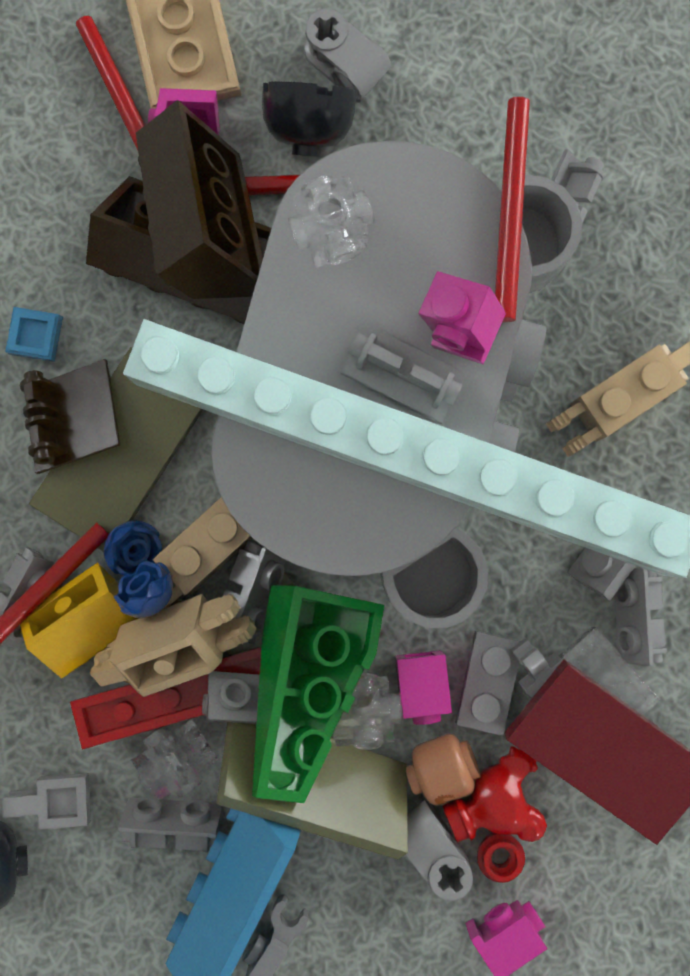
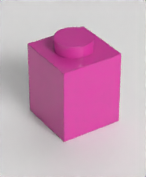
(423, 686)

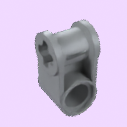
(348, 60)
(434, 846)

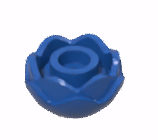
(122, 537)
(145, 591)

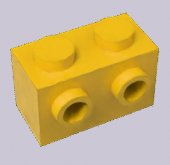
(75, 621)

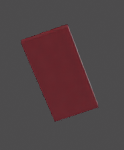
(606, 751)

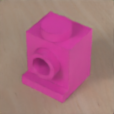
(462, 316)
(508, 937)

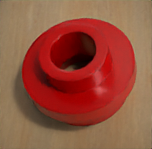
(510, 868)

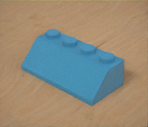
(230, 896)

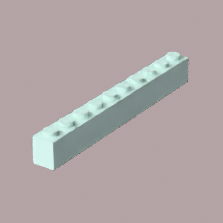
(411, 449)

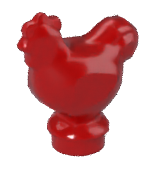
(498, 802)

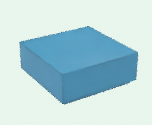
(34, 334)

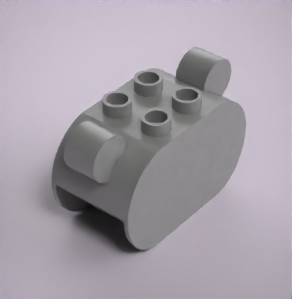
(331, 513)

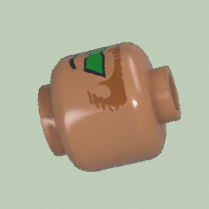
(443, 769)

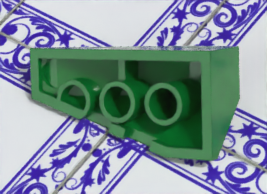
(308, 670)

